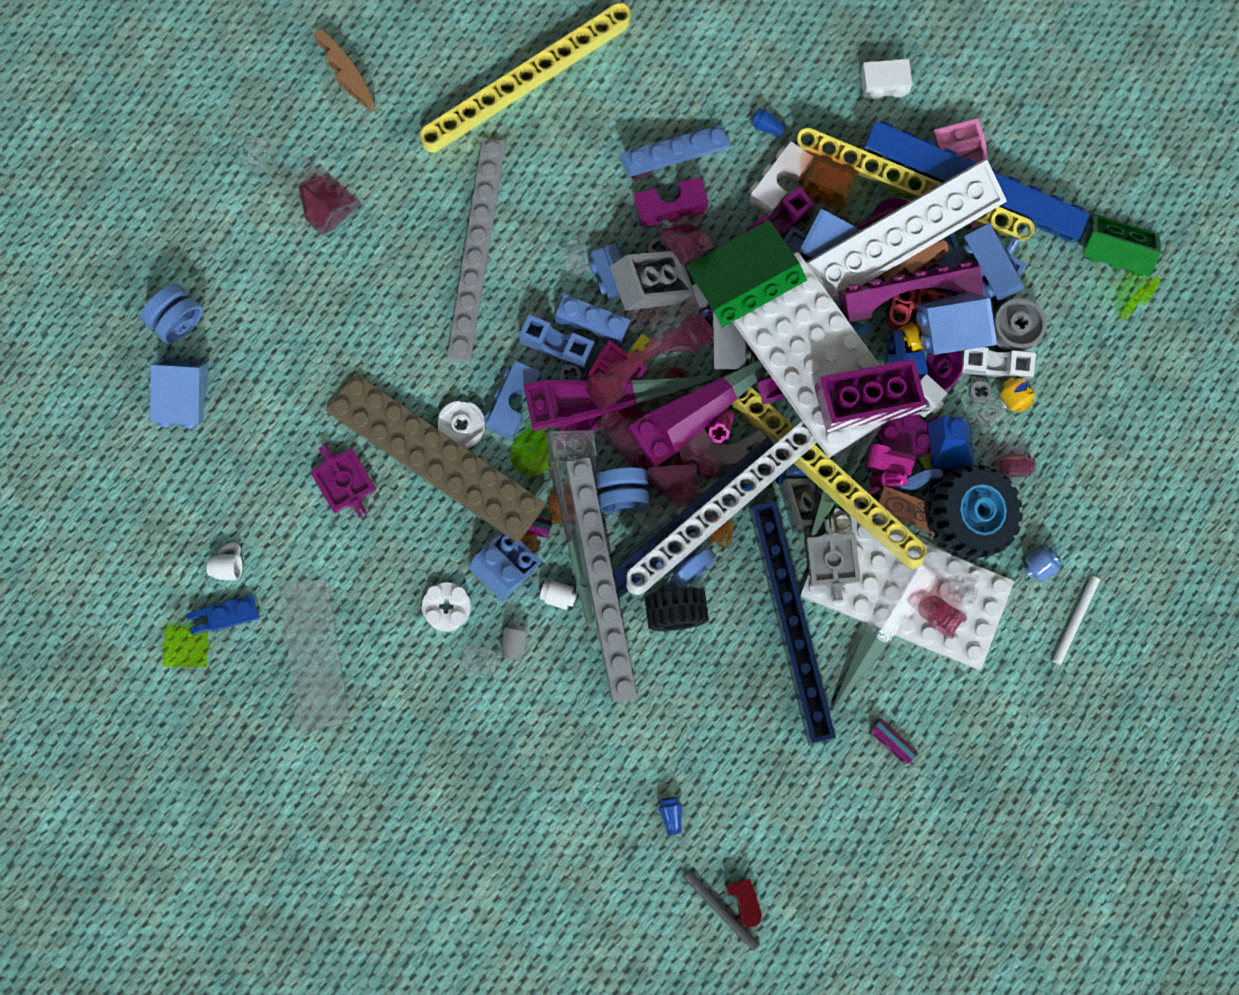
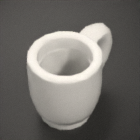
(226, 565)

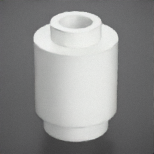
(558, 594)

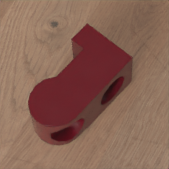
(750, 912)

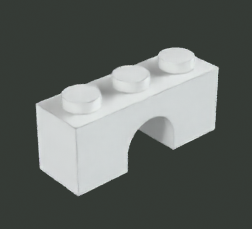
(791, 163)
(999, 364)

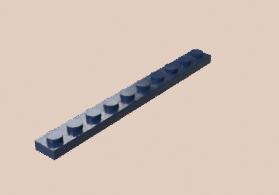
(621, 571)

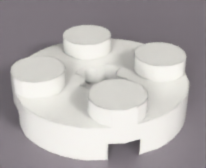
(462, 411)
(455, 617)

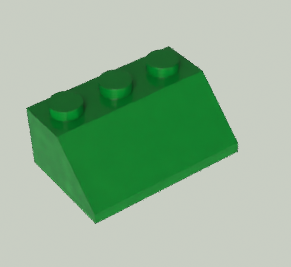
(1122, 245)

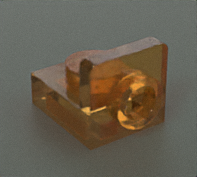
(723, 534)

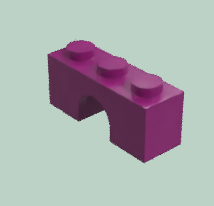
(653, 210)
(790, 212)

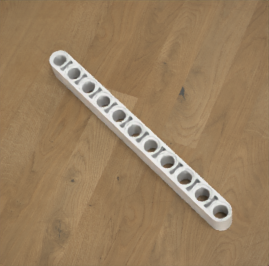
(721, 511)

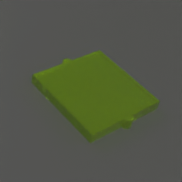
(185, 649)

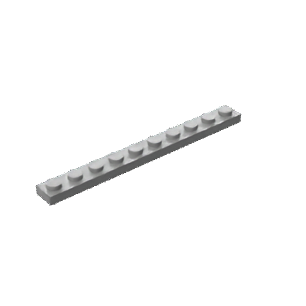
(476, 250)
(600, 580)

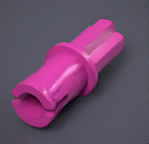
(888, 479)

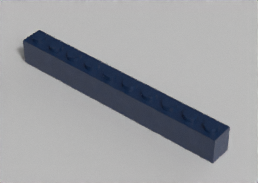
(792, 623)

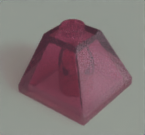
(326, 203)
(687, 242)
(615, 432)
(675, 483)

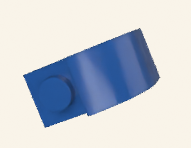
(897, 348)

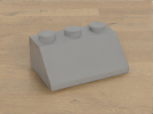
(729, 348)

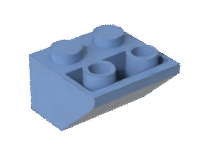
(504, 565)

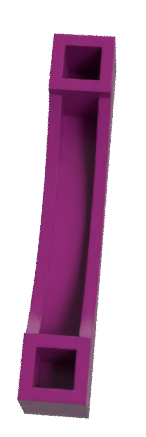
(860, 301)

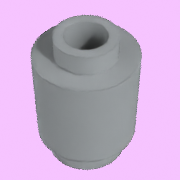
(514, 642)

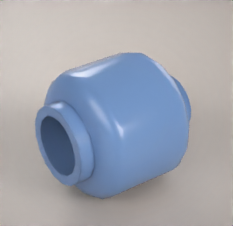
(1042, 563)

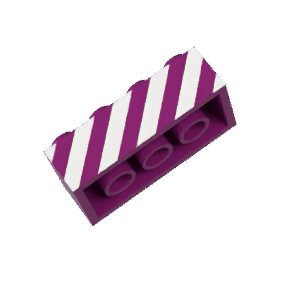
(870, 395)

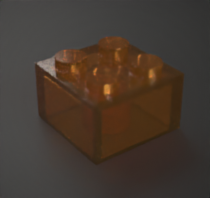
(829, 182)

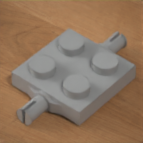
(833, 560)

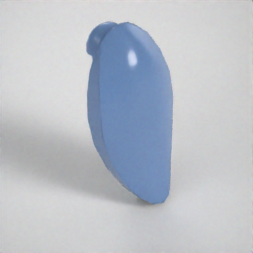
(919, 480)

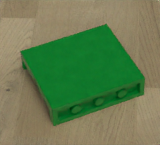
(746, 273)

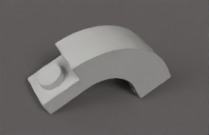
(728, 453)

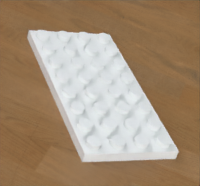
(804, 339)
(875, 562)

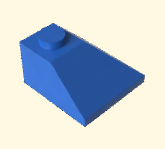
(950, 443)

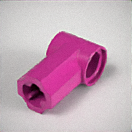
(721, 426)
(883, 458)

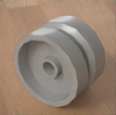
(1019, 325)

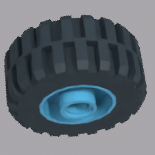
(974, 512)

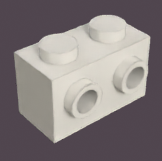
(886, 78)

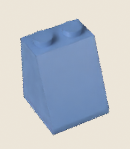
(826, 233)
(956, 323)
(178, 392)

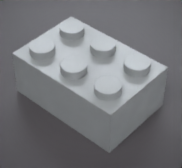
(651, 280)

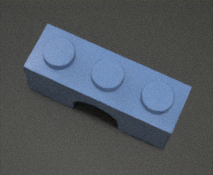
(581, 315)
(543, 338)
(503, 418)

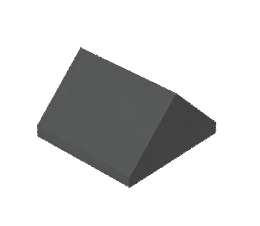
(801, 502)

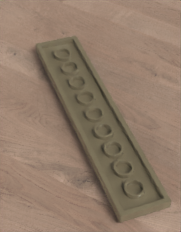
(436, 458)

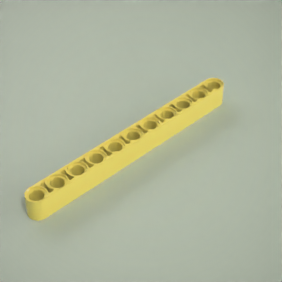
(522, 87)
(905, 176)
(837, 478)

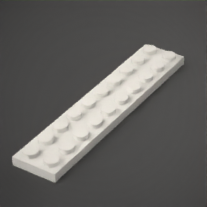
(908, 229)

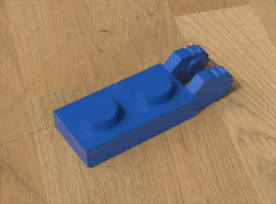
(225, 615)

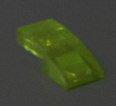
(1142, 296)

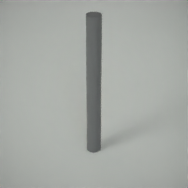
(715, 904)

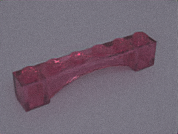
(690, 337)

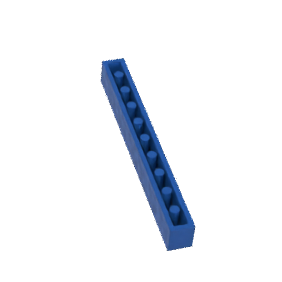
(920, 156)

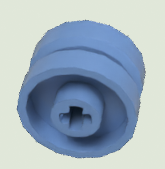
(171, 313)
(622, 490)
(691, 566)

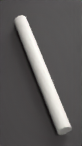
(1076, 620)

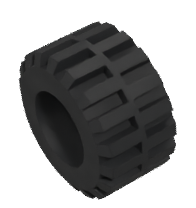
(676, 609)

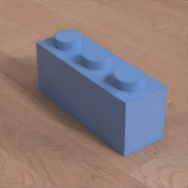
(994, 262)

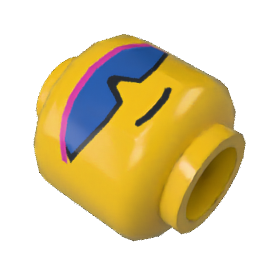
(1017, 394)

